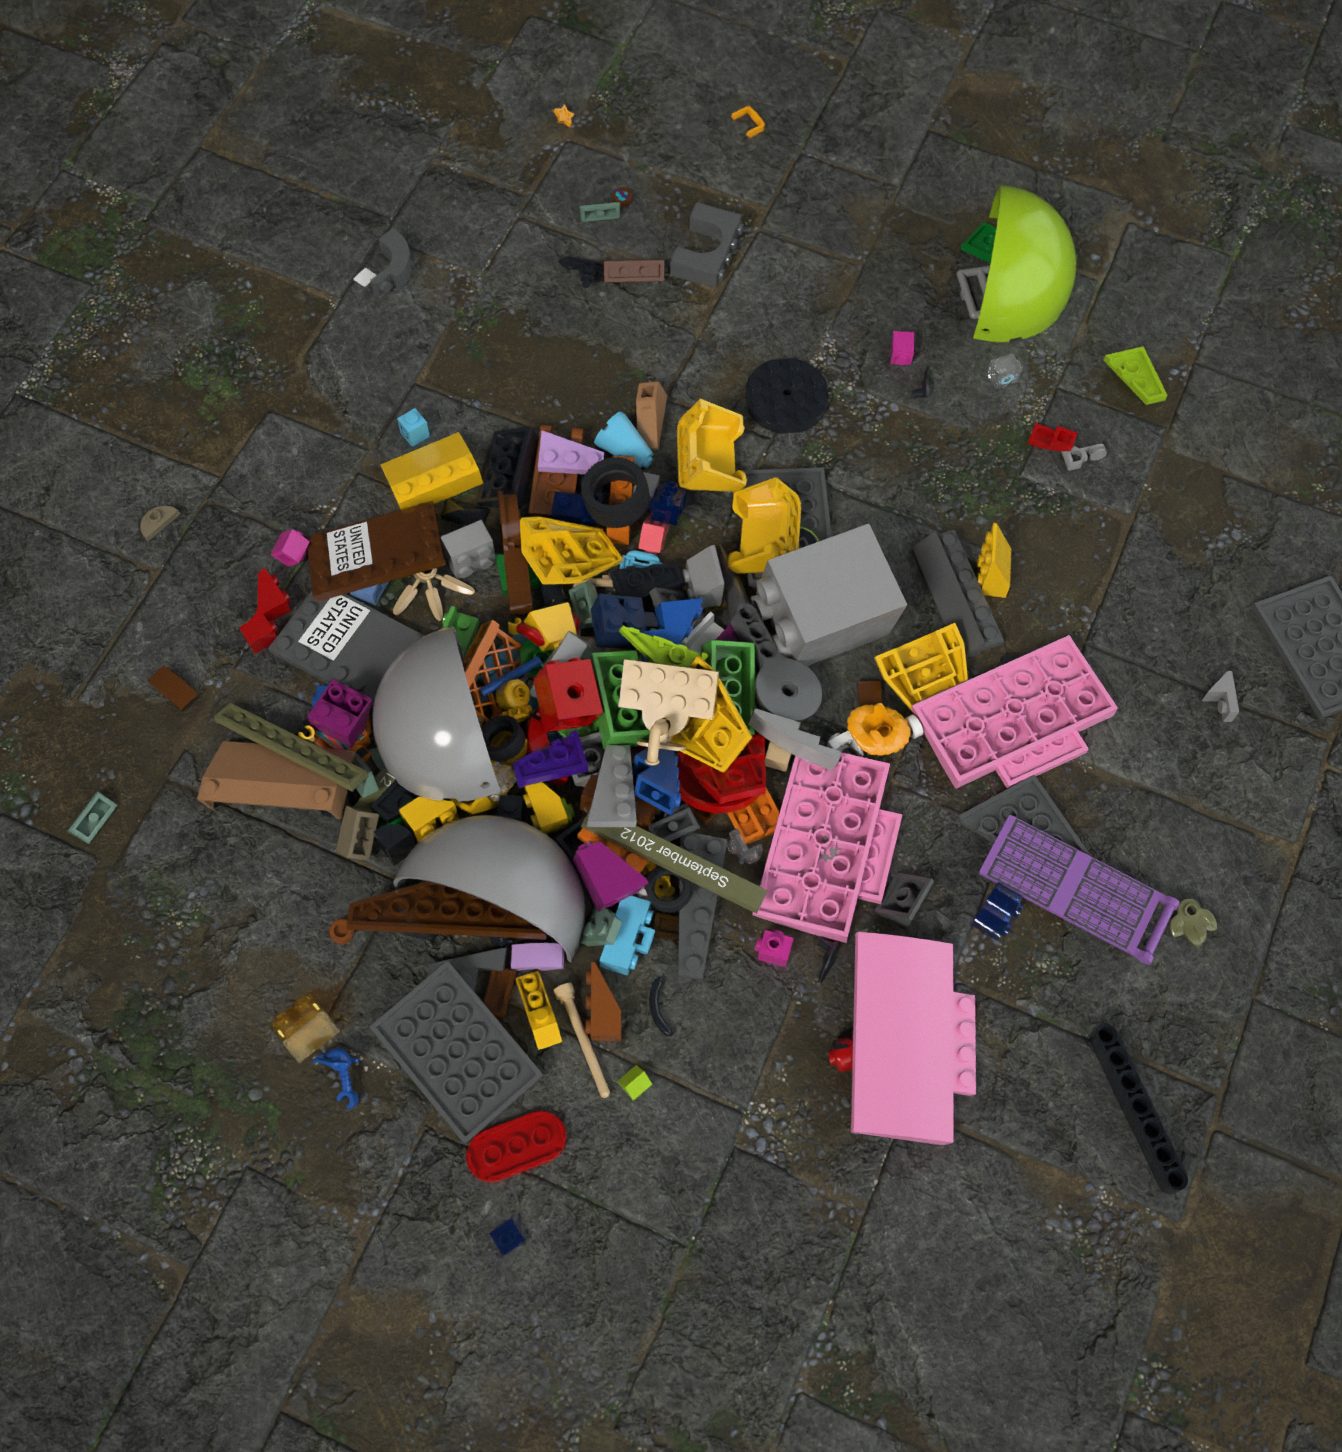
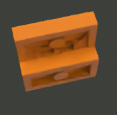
(757, 819)

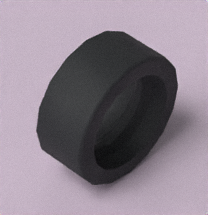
(510, 748)
(662, 905)

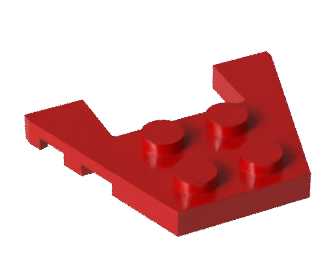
(742, 778)

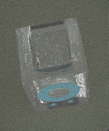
(1004, 371)

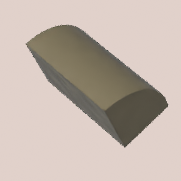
(357, 833)

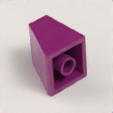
(606, 875)

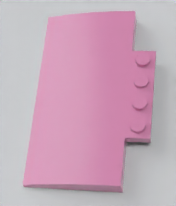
(1016, 716)
(839, 804)
(909, 1039)

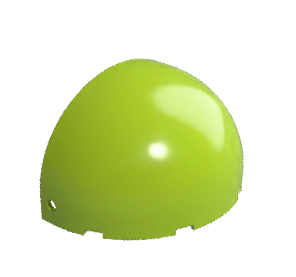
(1028, 269)

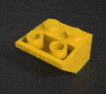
(426, 815)

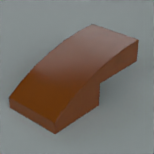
(172, 688)

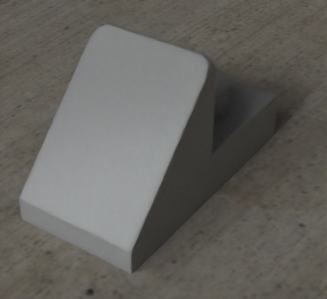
(1225, 693)

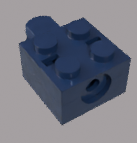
(613, 612)

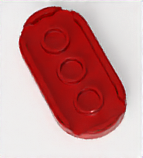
(516, 1146)

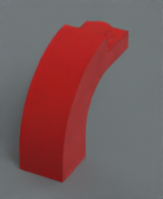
(538, 740)

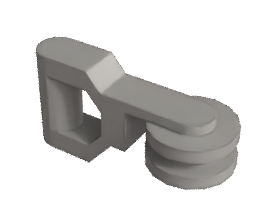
(1095, 451)

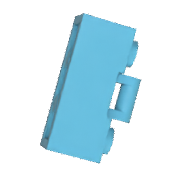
(621, 955)

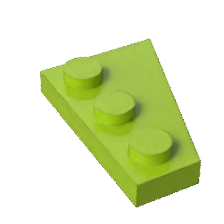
(1138, 374)

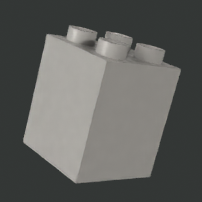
(829, 596)

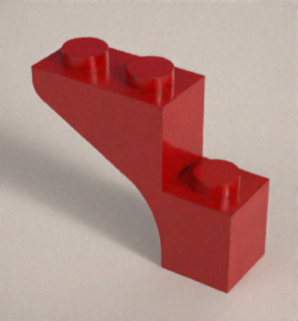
(272, 604)

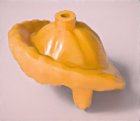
(878, 729)

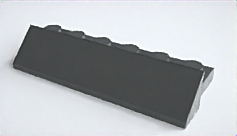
(957, 591)

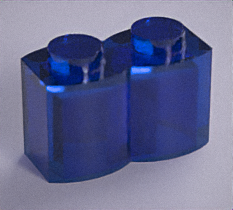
(997, 912)

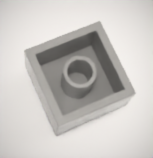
(468, 549)

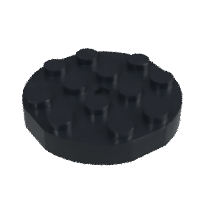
(792, 412)

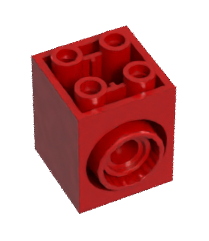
(567, 694)

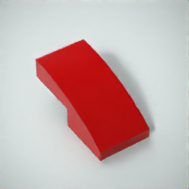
(1047, 438)

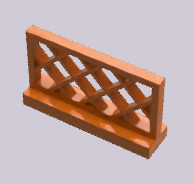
(475, 659)

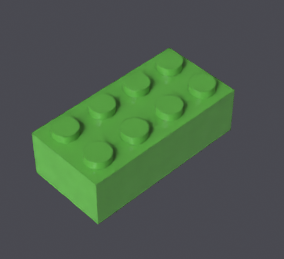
(736, 671)
(617, 723)

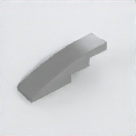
(786, 735)

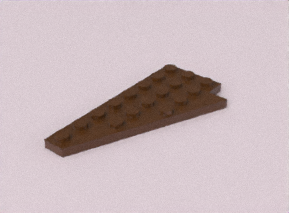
(437, 910)

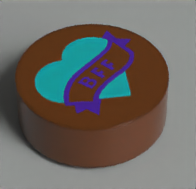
(623, 196)

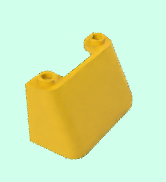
(707, 448)
(768, 527)

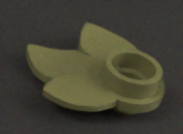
(1193, 925)

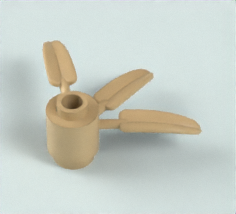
(431, 593)

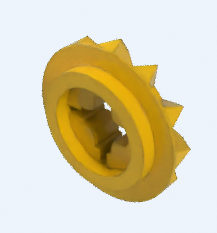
(519, 714)

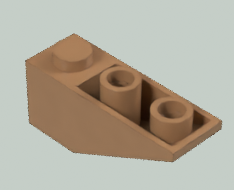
(650, 412)

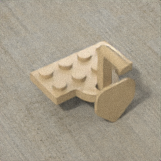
(667, 694)

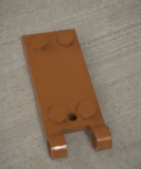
(547, 483)

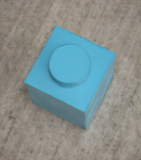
(413, 427)

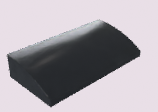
(507, 465)

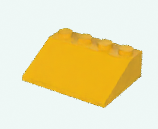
(432, 472)

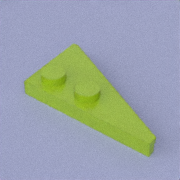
(660, 649)

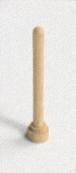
(565, 994)

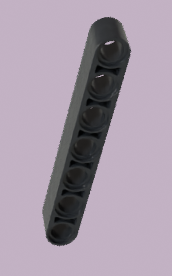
(1136, 1120)

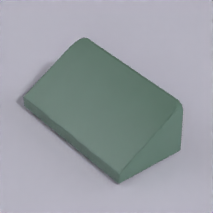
(600, 212)
(582, 600)
(369, 785)
(92, 817)

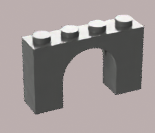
(709, 266)

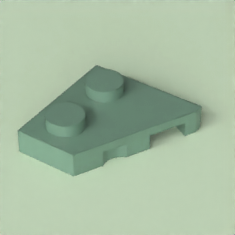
(601, 928)

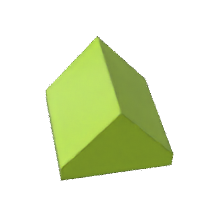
(634, 1082)

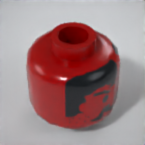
(842, 1054)

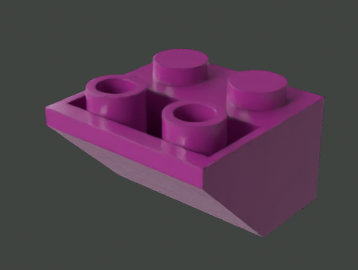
(341, 713)

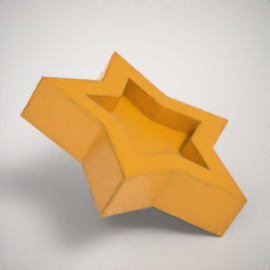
(563, 115)

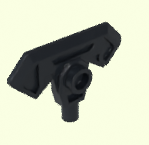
(587, 268)

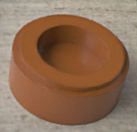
(339, 932)

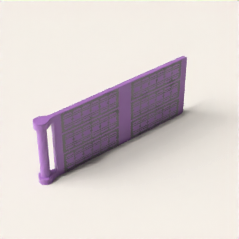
(1077, 887)

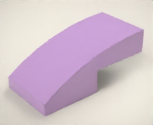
(537, 956)

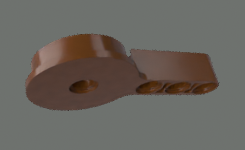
(515, 563)

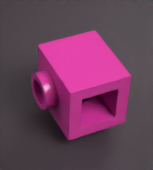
(290, 547)
(774, 947)

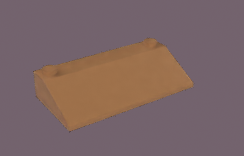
(262, 777)

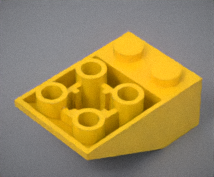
(994, 564)

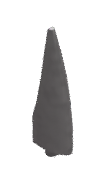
(733, 586)

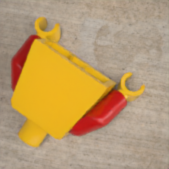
(547, 626)

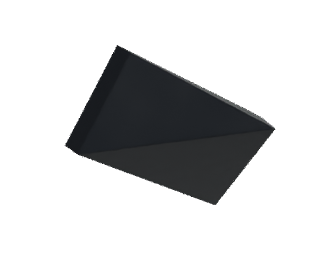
(463, 512)

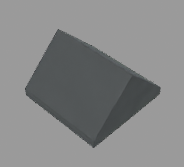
(903, 899)

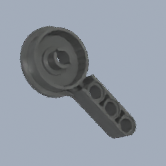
(777, 673)

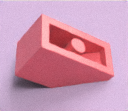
(653, 535)

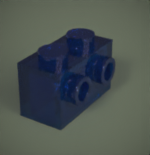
(668, 503)

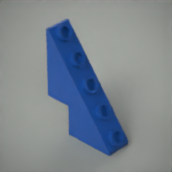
(675, 620)
(658, 782)

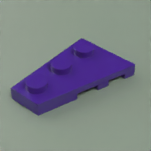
(554, 762)

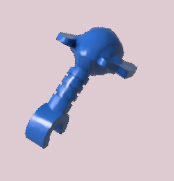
(340, 1061)

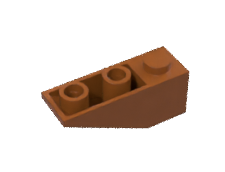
(605, 1012)

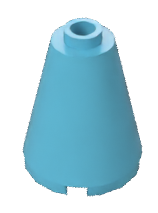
(623, 440)

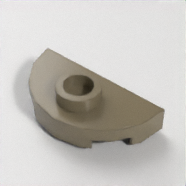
(157, 520)

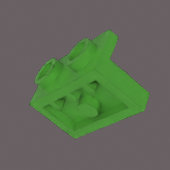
(464, 626)

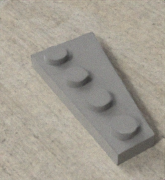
(614, 793)

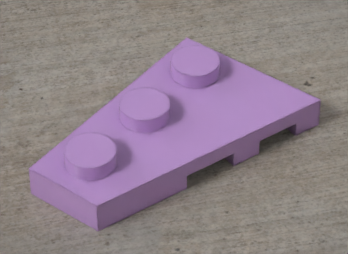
(565, 456)

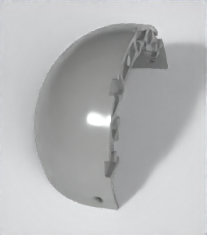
(430, 723)
(506, 866)

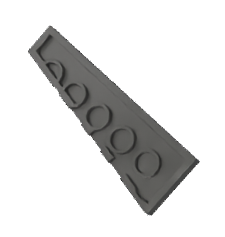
(698, 914)

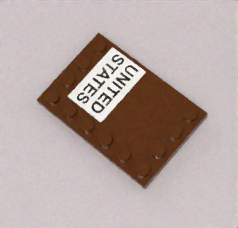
(375, 551)

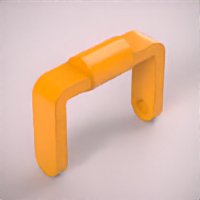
(755, 117)

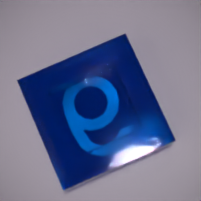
(507, 1237)

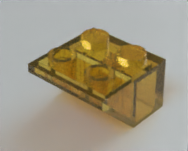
(304, 1027)

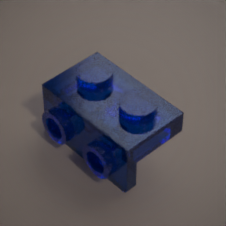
(571, 509)

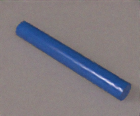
(514, 674)

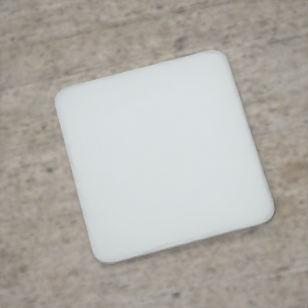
(364, 277)

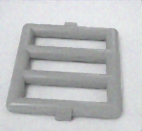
(965, 292)

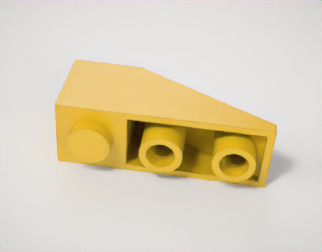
(547, 808)
(538, 1010)

